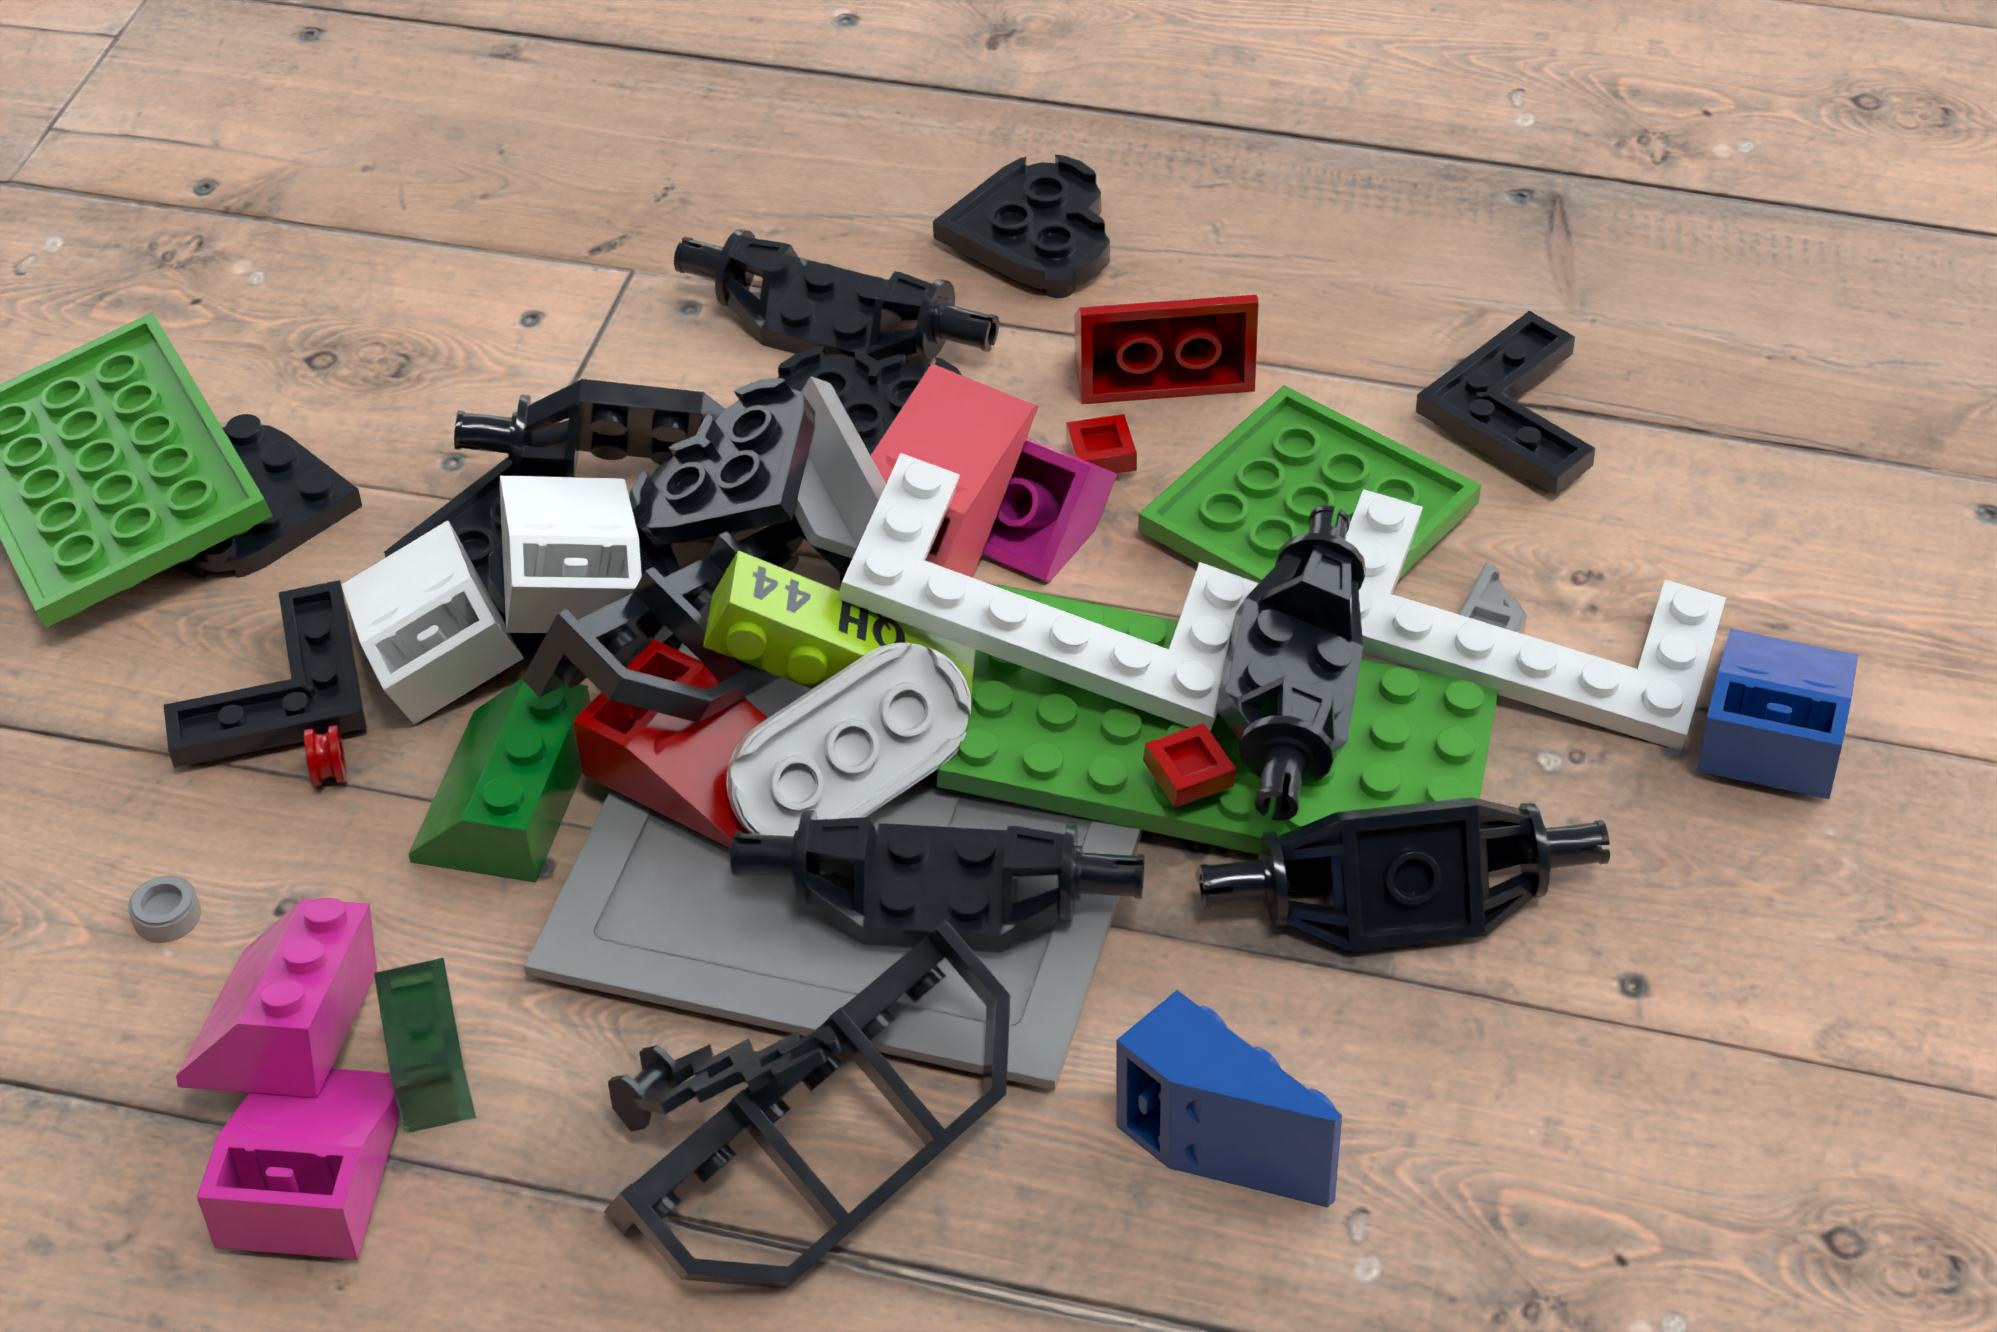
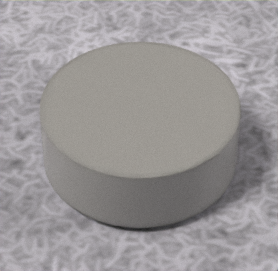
(164, 909)

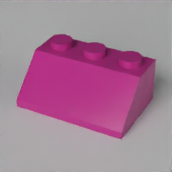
(1047, 510)
(287, 1004)

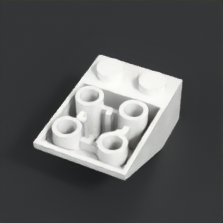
(565, 547)
(428, 624)

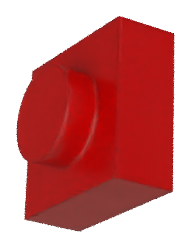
(1103, 442)
(1189, 765)

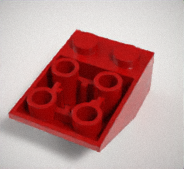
(663, 758)

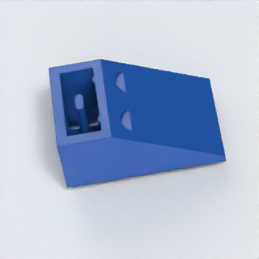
(1778, 713)
(1223, 1107)

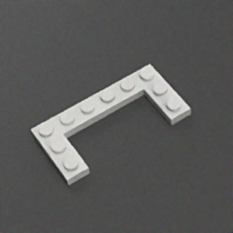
(897, 582)
(1640, 702)

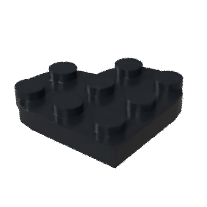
(1033, 225)
(867, 387)
(734, 471)
(298, 489)

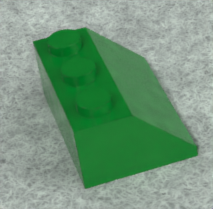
(506, 785)

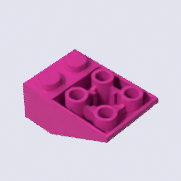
(301, 1168)

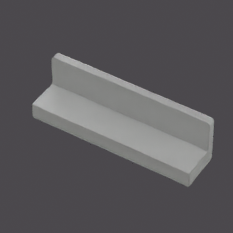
(838, 479)

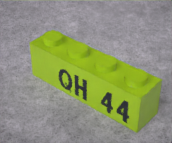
(803, 627)

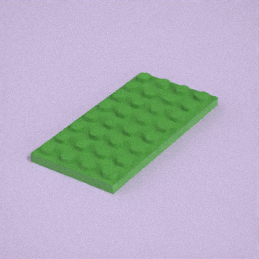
(1083, 753)

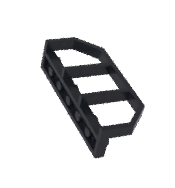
(655, 610)
(855, 1026)

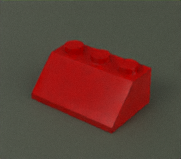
(1166, 349)

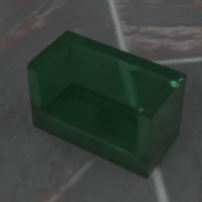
(424, 1045)

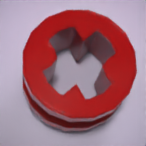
(325, 755)

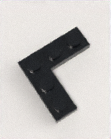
(1479, 406)
(319, 694)

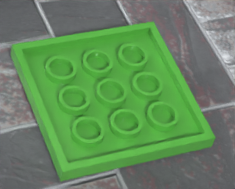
(1280, 467)

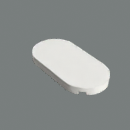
(851, 740)

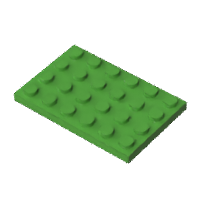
(113, 471)

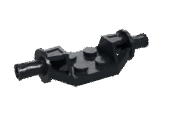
(830, 306)
(603, 419)
(1296, 663)
(1405, 870)
(926, 874)

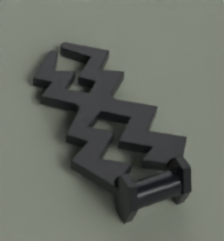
(660, 1083)

